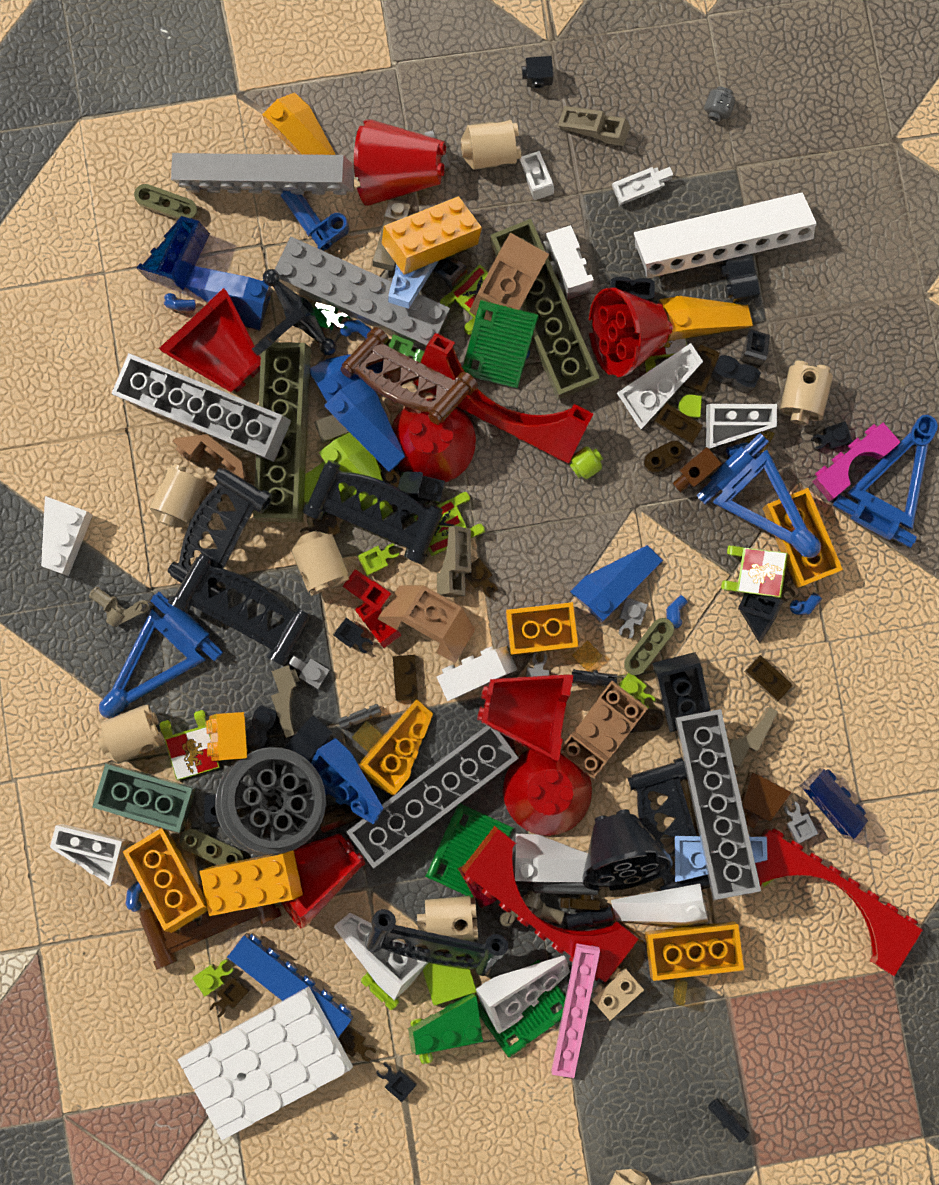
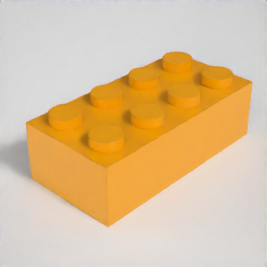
(431, 235)
(804, 569)
(166, 880)
(251, 883)
(694, 950)

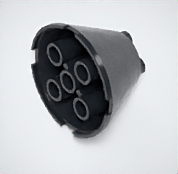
(623, 854)

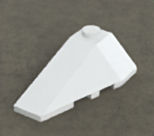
(546, 860)
(672, 907)
(389, 970)
(515, 991)

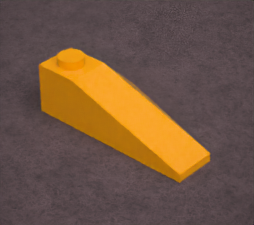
(297, 126)
(703, 317)
(393, 756)

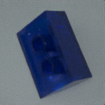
(835, 803)

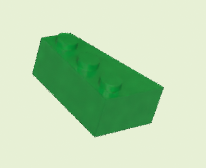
(448, 1028)

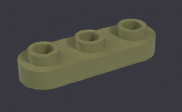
(159, 196)
(657, 641)
(201, 843)

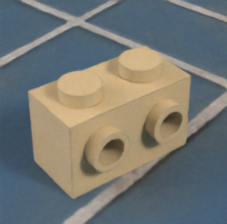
(616, 992)

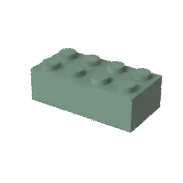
(144, 797)

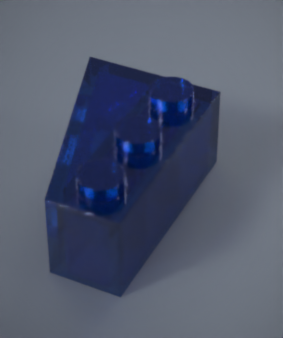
(176, 255)

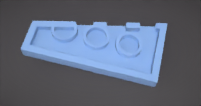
(406, 287)
(690, 856)

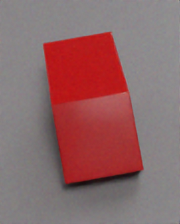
(366, 590)
(383, 633)

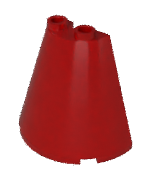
(395, 161)
(216, 345)
(528, 710)
(322, 872)

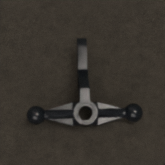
(298, 314)

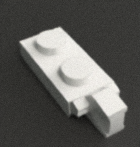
(641, 184)

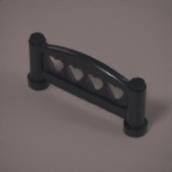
(327, 499)
(245, 500)
(194, 593)
(666, 781)
(483, 955)

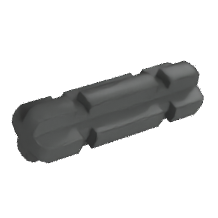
(359, 716)

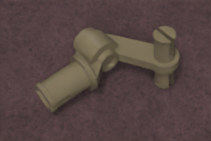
(116, 614)
(535, 905)

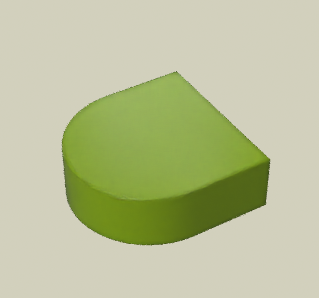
(690, 406)

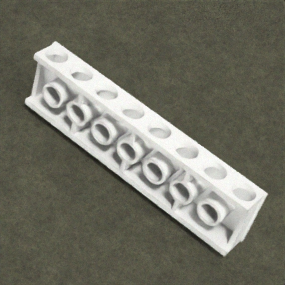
(725, 231)

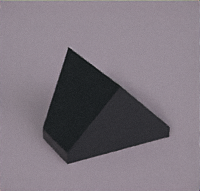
(759, 612)

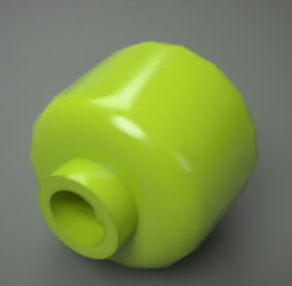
(586, 462)

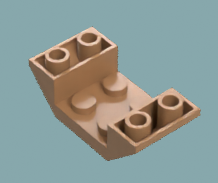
(511, 275)
(195, 447)
(432, 616)
(603, 729)

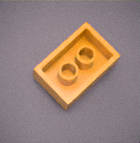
(541, 628)
(226, 736)

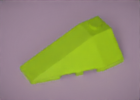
(356, 459)

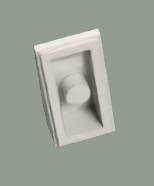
(537, 175)

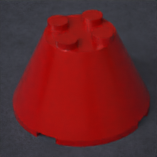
(626, 330)
(435, 449)
(546, 794)

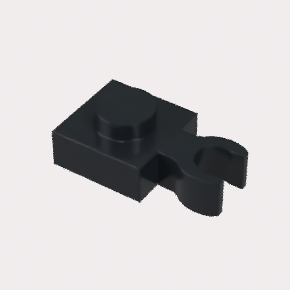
(835, 436)
(350, 633)
(398, 1083)

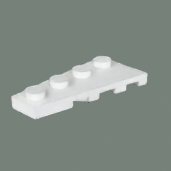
(655, 387)

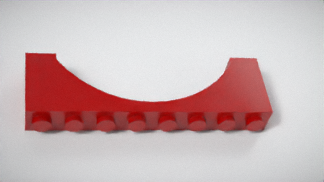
(553, 433)
(493, 870)
(888, 931)

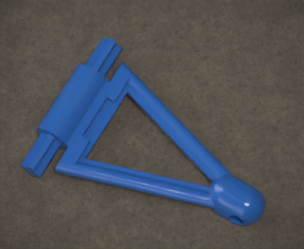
(737, 474)
(878, 514)
(181, 632)

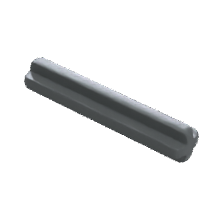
(562, 888)

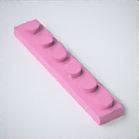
(575, 1010)

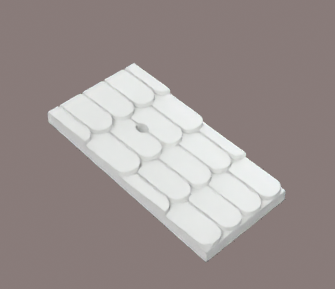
(265, 1063)

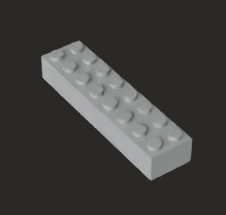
(263, 172)
(358, 293)
(201, 407)
(433, 795)
(717, 805)

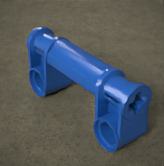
(312, 224)

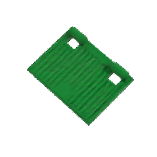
(500, 344)
(459, 845)
(533, 1024)

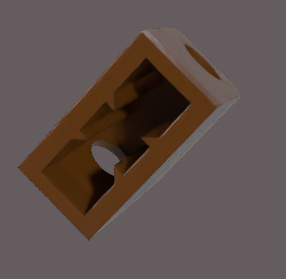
(704, 462)
(761, 799)

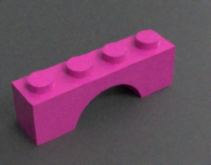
(876, 444)

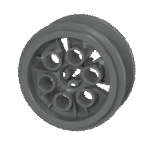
(232, 796)

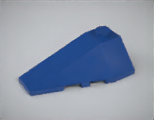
(247, 294)
(330, 378)
(363, 416)
(611, 585)
(346, 781)

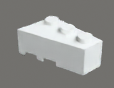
(568, 262)
(62, 535)
(476, 672)
(91, 850)

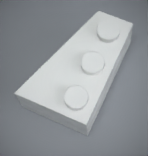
(737, 421)

